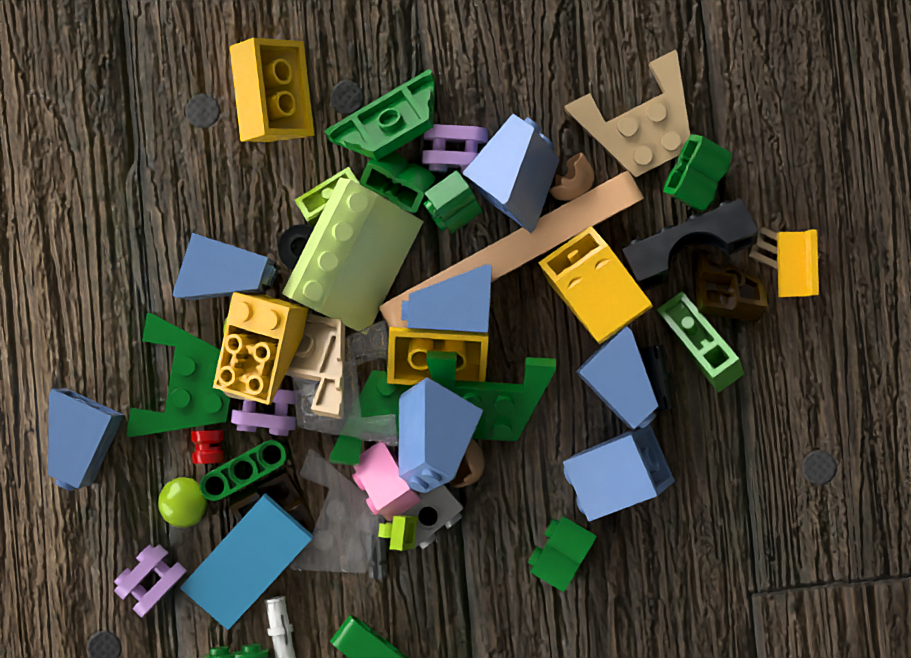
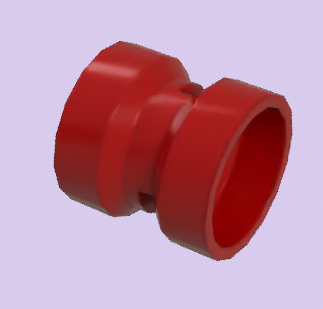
(207, 446)

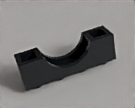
(725, 228)

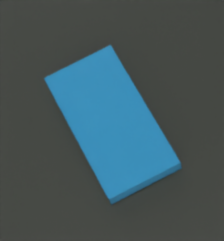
(246, 561)

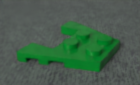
(190, 393)
(375, 400)
(504, 405)

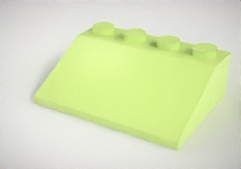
(353, 255)

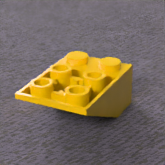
(594, 284)
(258, 345)

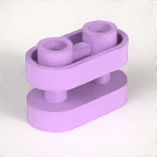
(439, 160)
(278, 423)
(129, 581)

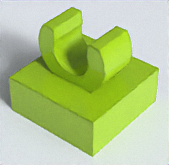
(401, 532)

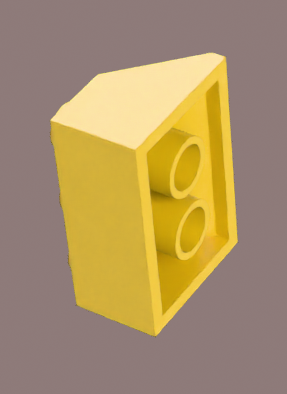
(271, 90)
(409, 351)

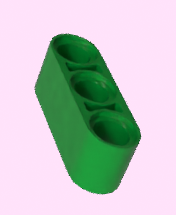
(233, 480)
(360, 641)

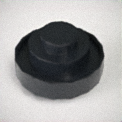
(293, 243)

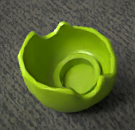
(182, 502)

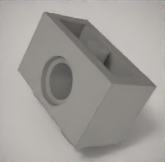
(448, 513)

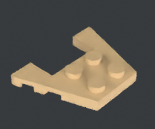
(646, 133)
(322, 360)

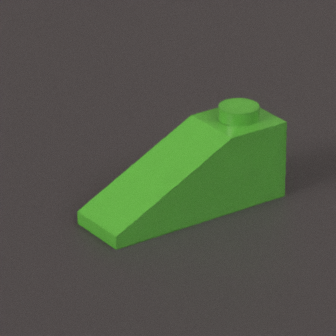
(701, 342)

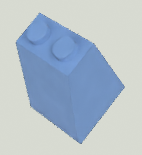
(515, 171)
(220, 269)
(452, 304)
(621, 379)
(433, 434)
(78, 437)
(618, 473)

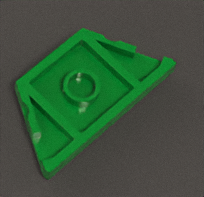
(389, 119)

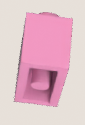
(380, 477)

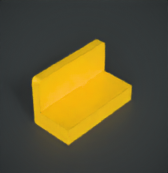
(797, 264)

